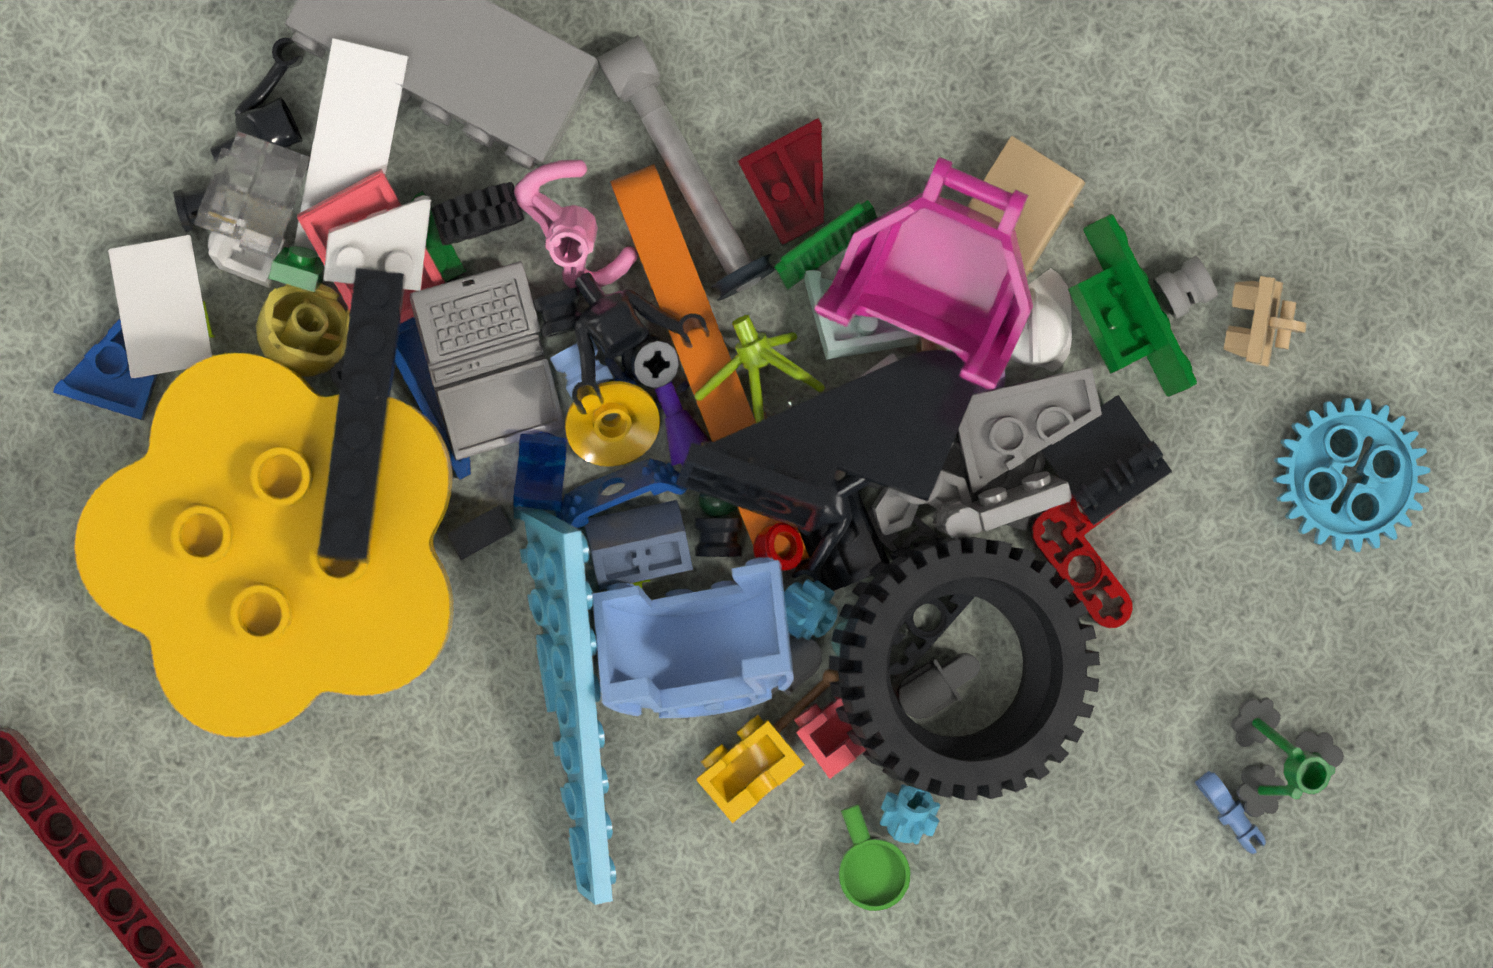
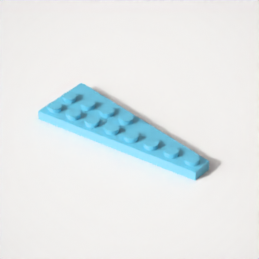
(571, 689)

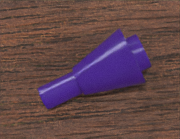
(679, 425)

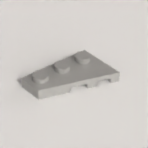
(1022, 419)

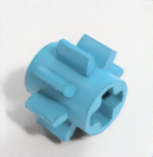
(809, 609)
(909, 814)

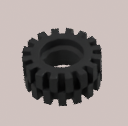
(477, 213)

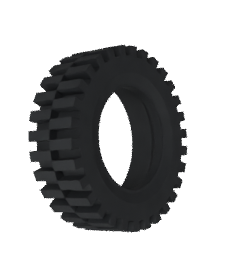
(1051, 674)

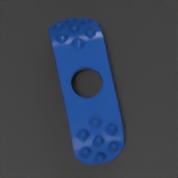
(638, 479)

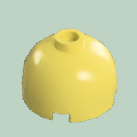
(303, 329)

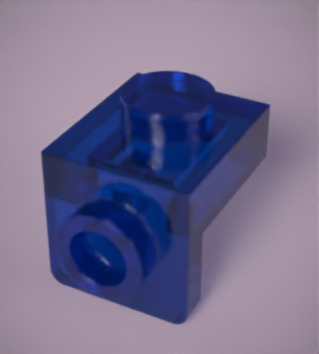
(540, 471)

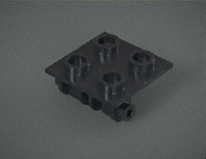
(1107, 461)

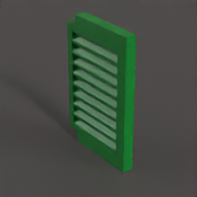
(823, 244)

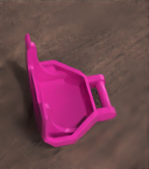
(941, 273)

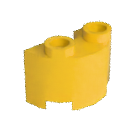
(749, 769)

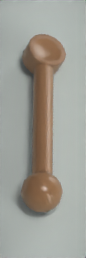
(828, 676)

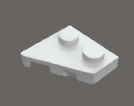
(381, 242)

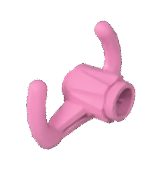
(568, 229)

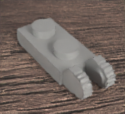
(1002, 506)

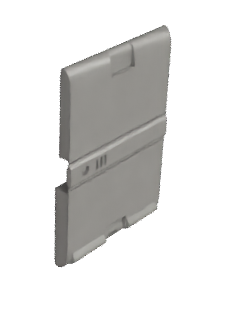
(487, 360)

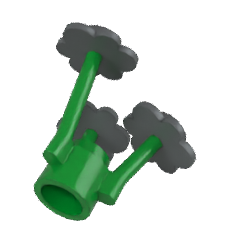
(1306, 768)

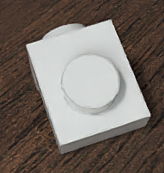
(241, 262)

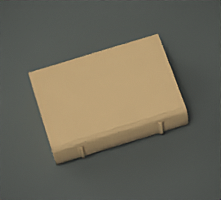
(1049, 199)

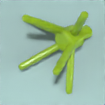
(755, 352)

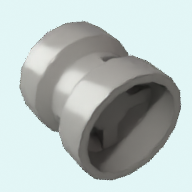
(1186, 287)

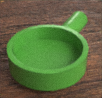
(873, 869)

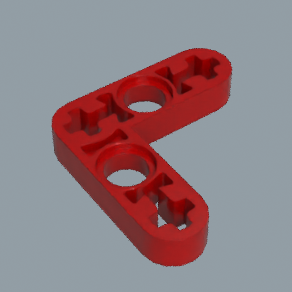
(1076, 527)

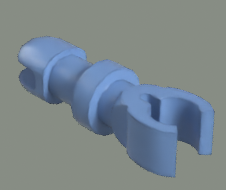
(1230, 811)

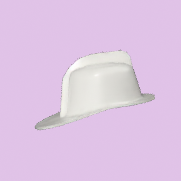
(1048, 330)

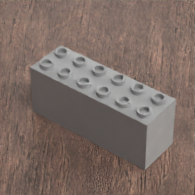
(465, 65)

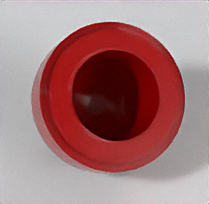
(764, 545)

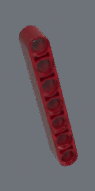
(86, 837)

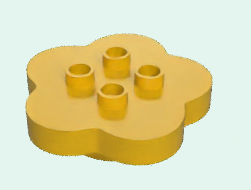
(220, 544)

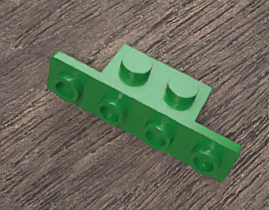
(1125, 313)

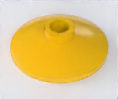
(615, 440)

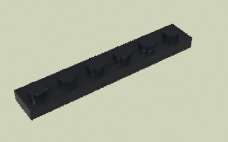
(361, 416)

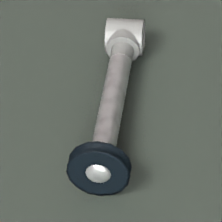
(635, 80)

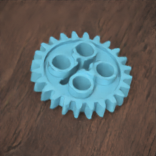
(1389, 495)

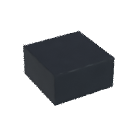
(481, 532)

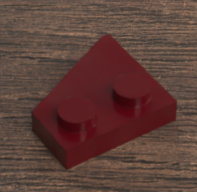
(789, 181)

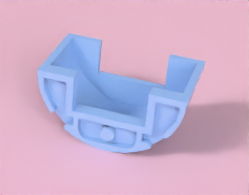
(694, 648)

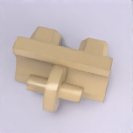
(1264, 300)

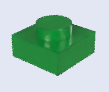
(298, 268)

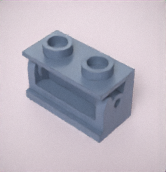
(638, 544)

